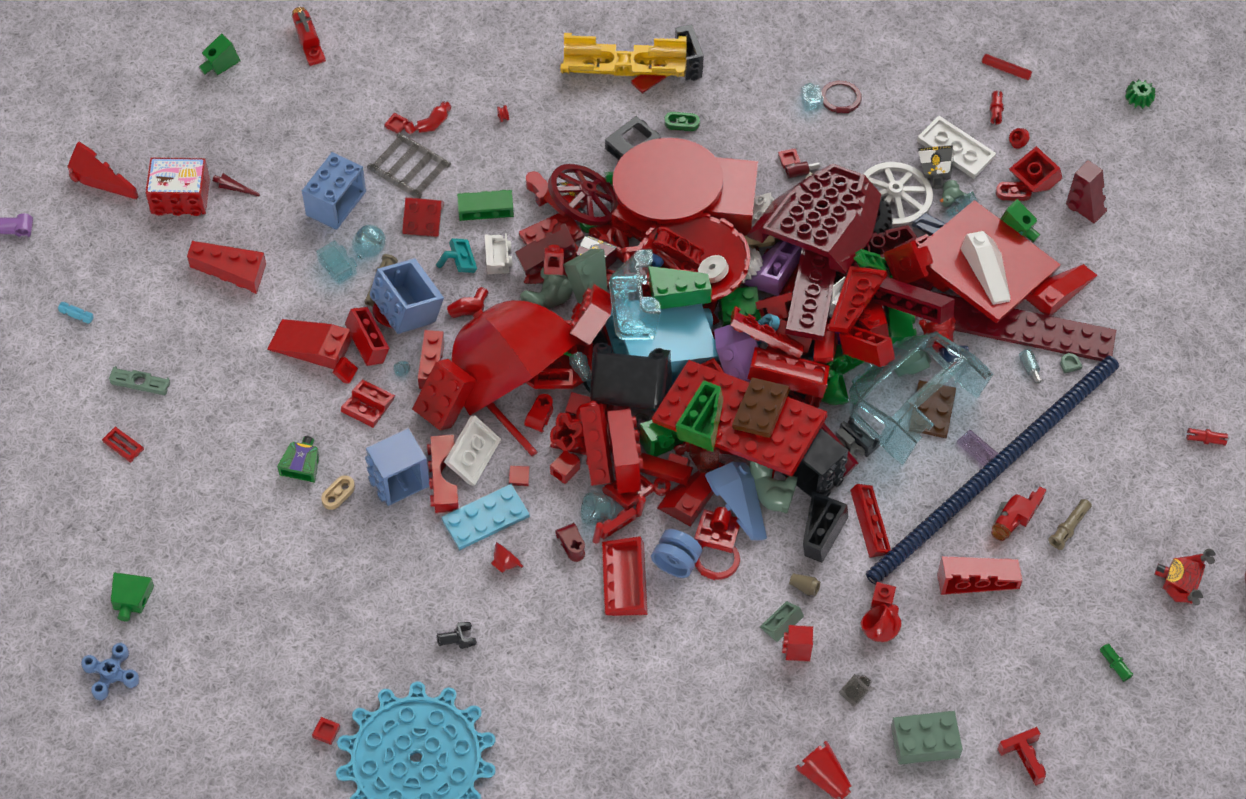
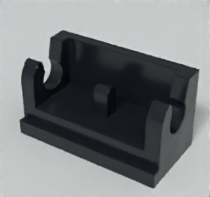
(860, 436)

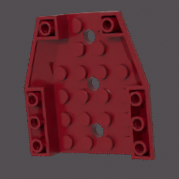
(832, 231)

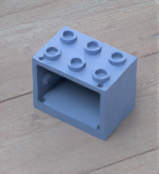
(334, 190)
(406, 296)
(397, 467)

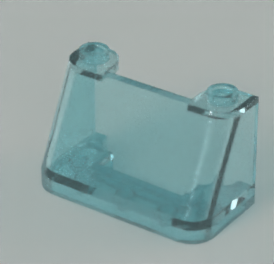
(632, 313)

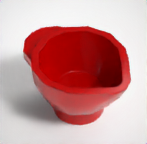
(504, 558)

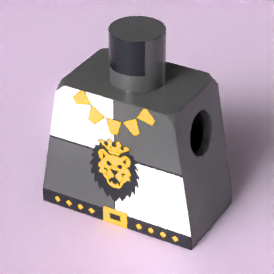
(937, 164)

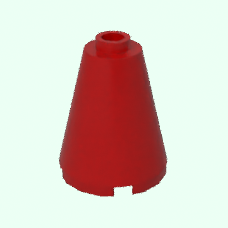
(825, 771)

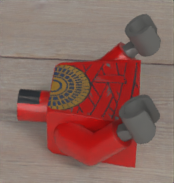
(1184, 576)

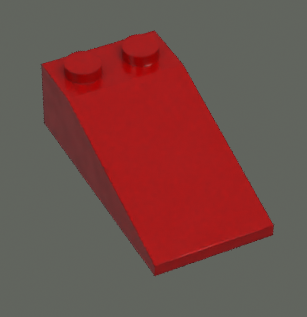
(311, 342)

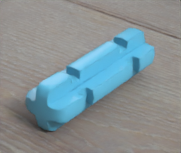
(75, 312)

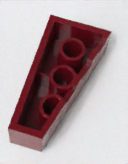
(889, 240)

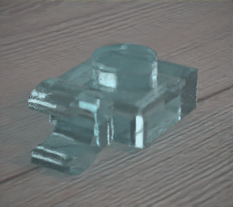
(962, 202)

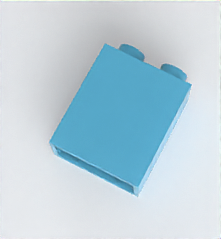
(679, 329)

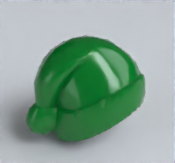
(836, 390)

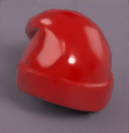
(881, 623)

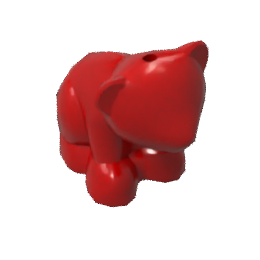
(569, 432)

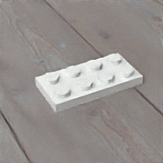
(969, 154)

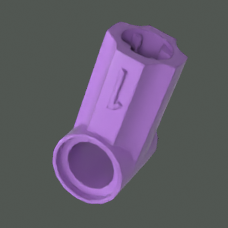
(19, 226)

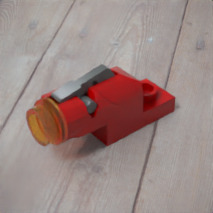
(307, 36)
(1015, 512)

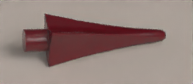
(227, 182)

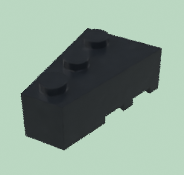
(823, 525)

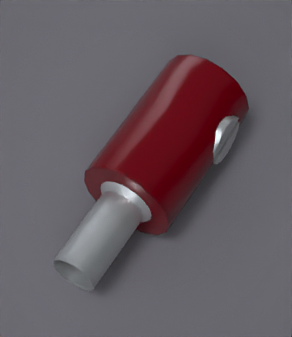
(800, 169)

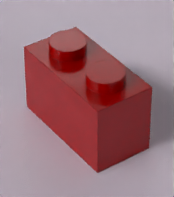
(798, 643)

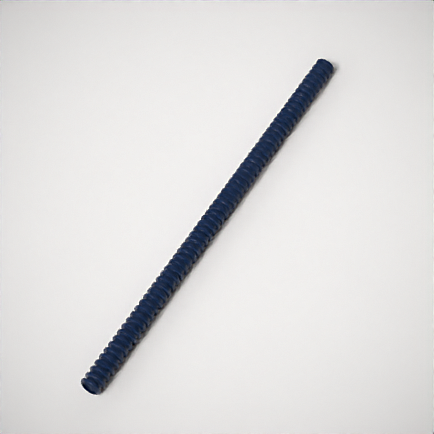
(992, 470)

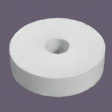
(715, 267)

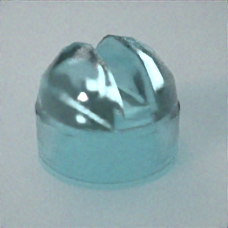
(401, 371)

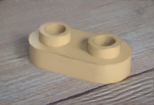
(336, 492)

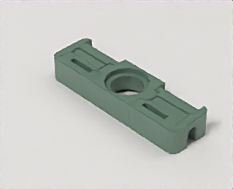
(127, 379)

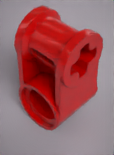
(540, 413)

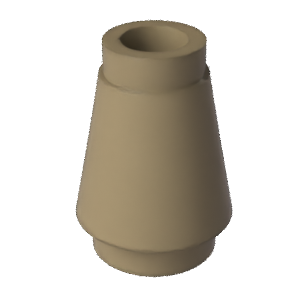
(805, 584)

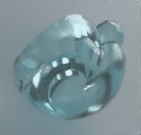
(368, 241)
(597, 508)

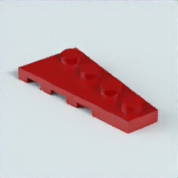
(854, 297)
(765, 333)

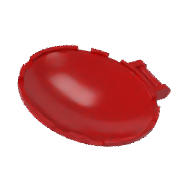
(716, 238)

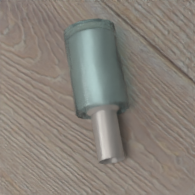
(1030, 364)

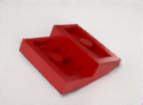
(370, 396)

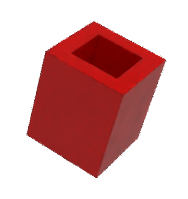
(565, 466)

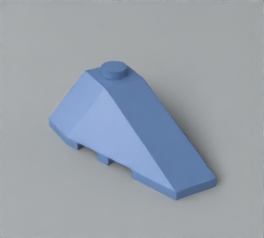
(739, 491)

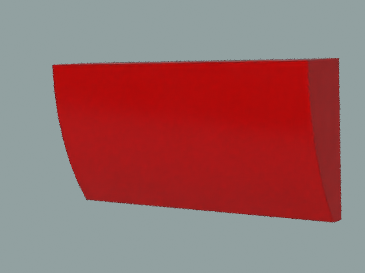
(797, 373)
(624, 577)

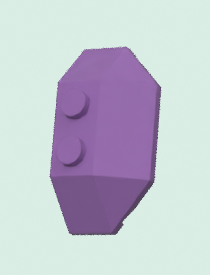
(734, 351)

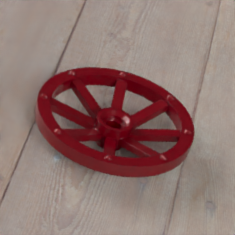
(585, 191)

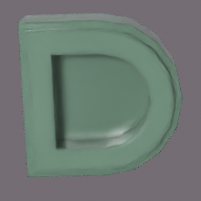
(1070, 363)

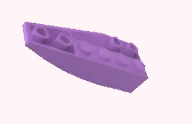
(777, 267)

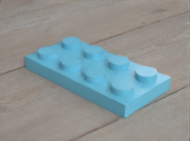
(485, 516)

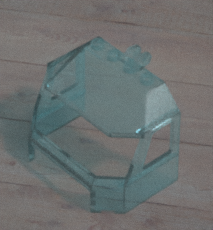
(905, 426)

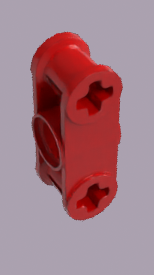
(668, 243)

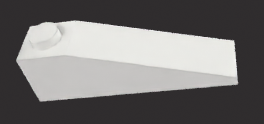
(987, 265)

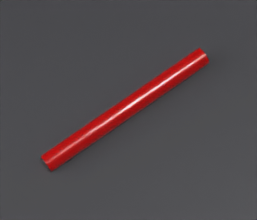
(512, 429)

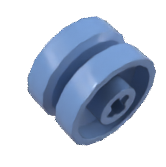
(676, 553)

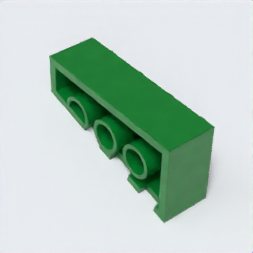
(657, 439)

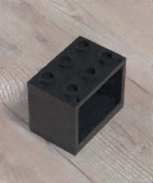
(821, 465)

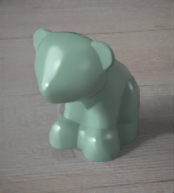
(554, 292)
(772, 493)

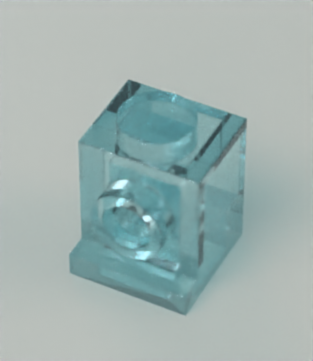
(809, 94)

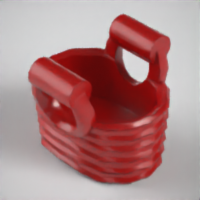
(945, 329)

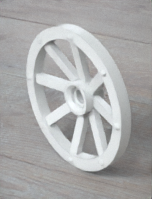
(896, 191)

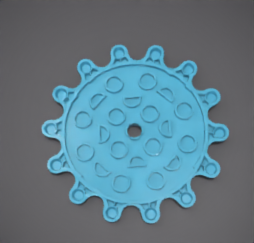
(421, 726)

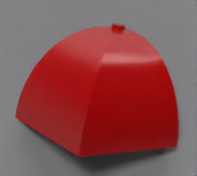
(508, 348)

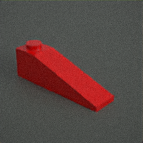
(93, 173)
(1060, 289)
(688, 500)

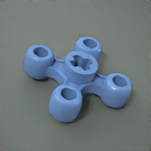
(116, 675)

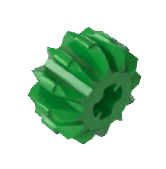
(1140, 93)

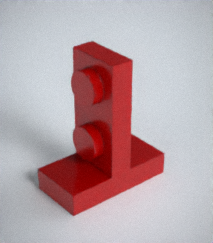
(1026, 753)

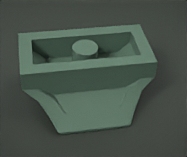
(915, 363)

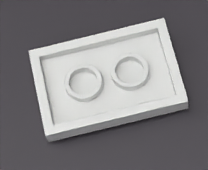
(472, 450)

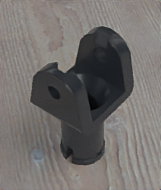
(456, 636)

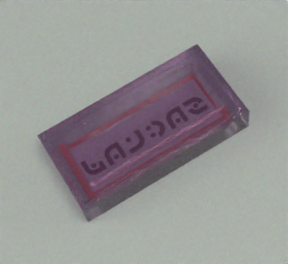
(976, 447)

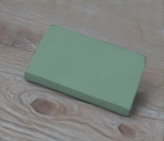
(779, 621)

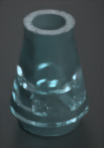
(580, 365)

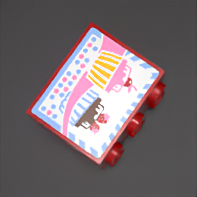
(177, 186)

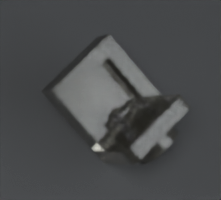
(856, 689)

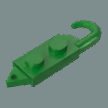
(871, 260)

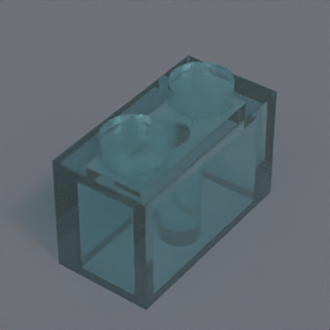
(337, 262)

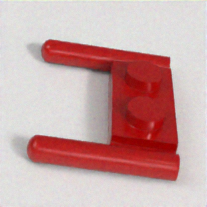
(623, 518)

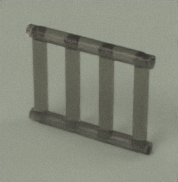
(403, 184)

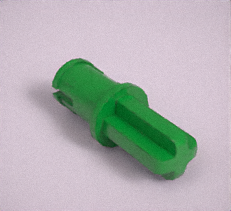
(1116, 662)

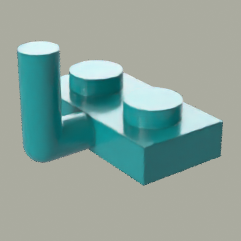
(462, 255)

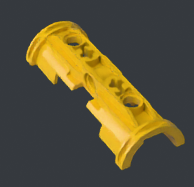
(664, 52)

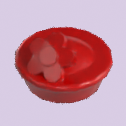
(1019, 138)

